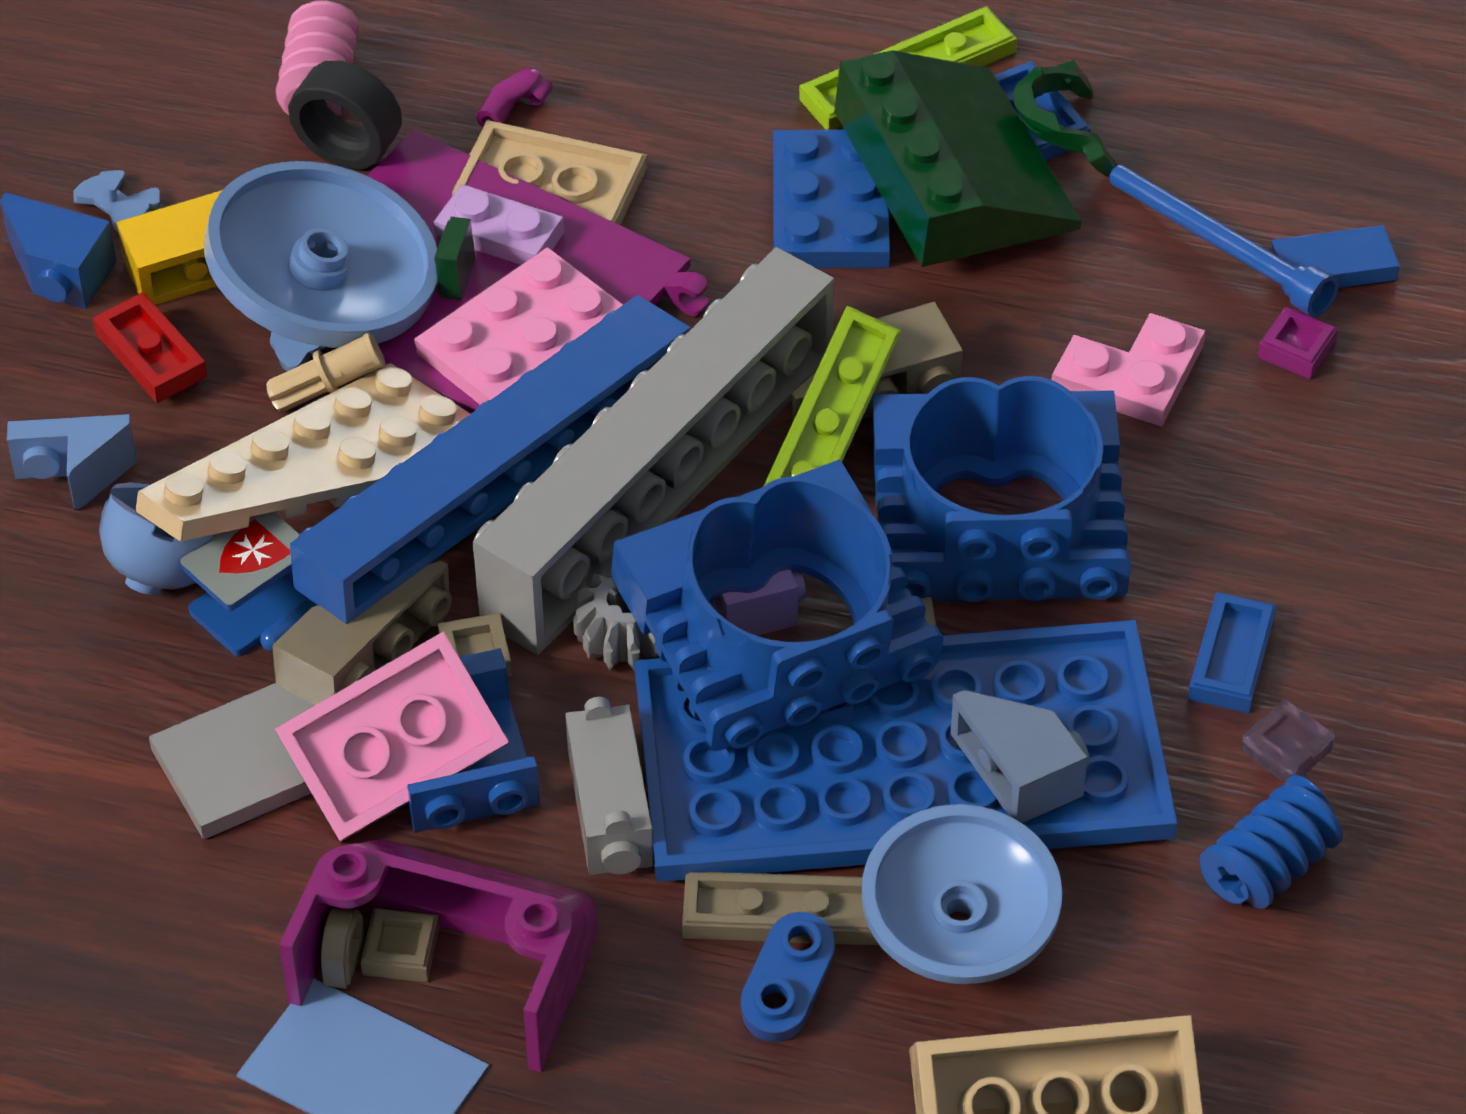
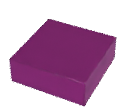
(1297, 342)

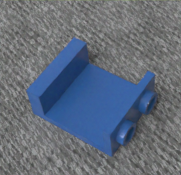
(492, 786)

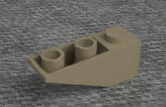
(920, 360)
(327, 655)

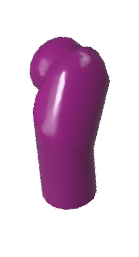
(508, 92)

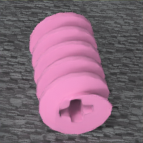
(315, 35)

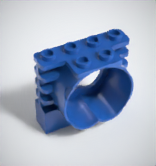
(995, 437)
(758, 684)

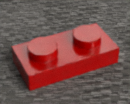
(150, 347)

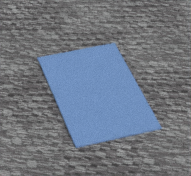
(358, 1060)

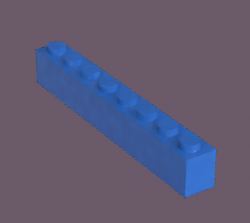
(475, 465)

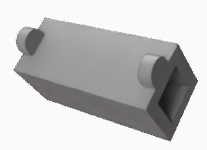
(609, 788)

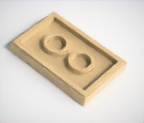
(572, 169)

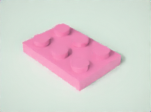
(514, 325)
(390, 731)

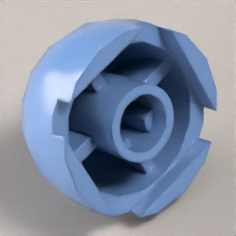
(141, 548)

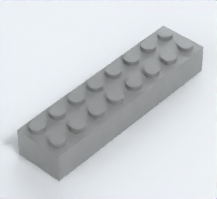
(654, 446)

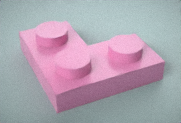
(1143, 379)

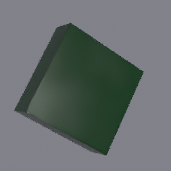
(455, 258)

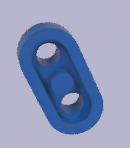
(789, 973)

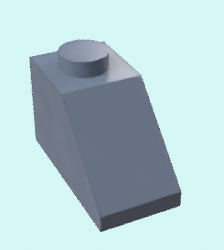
(1020, 753)

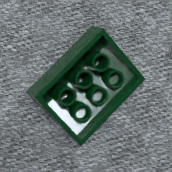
(949, 155)

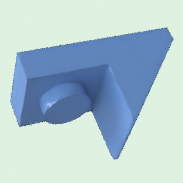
(84, 449)

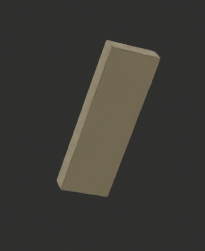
(751, 903)

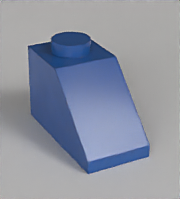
(59, 249)

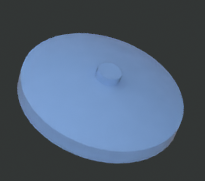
(320, 253)

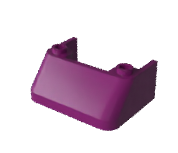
(512, 909)

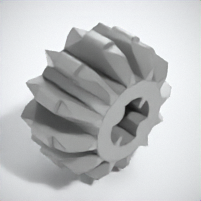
(608, 626)

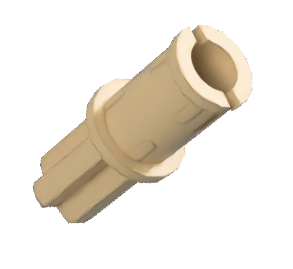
(325, 373)

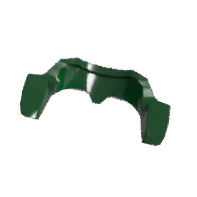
(1045, 124)

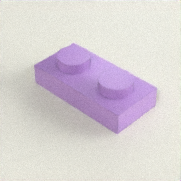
(502, 225)

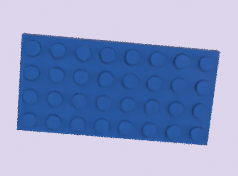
(858, 769)

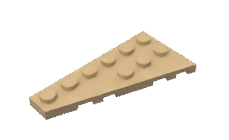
(303, 458)

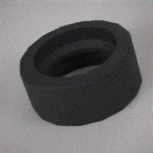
(360, 94)

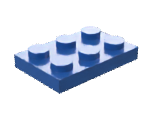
(827, 202)

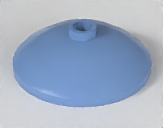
(968, 864)

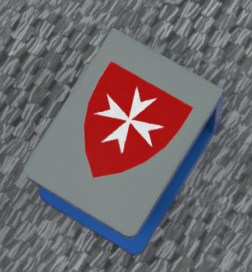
(244, 581)

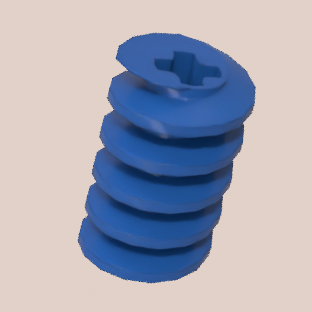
(1272, 845)

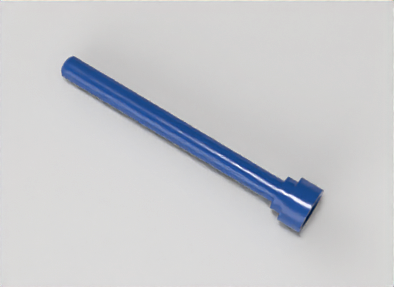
(1309, 288)

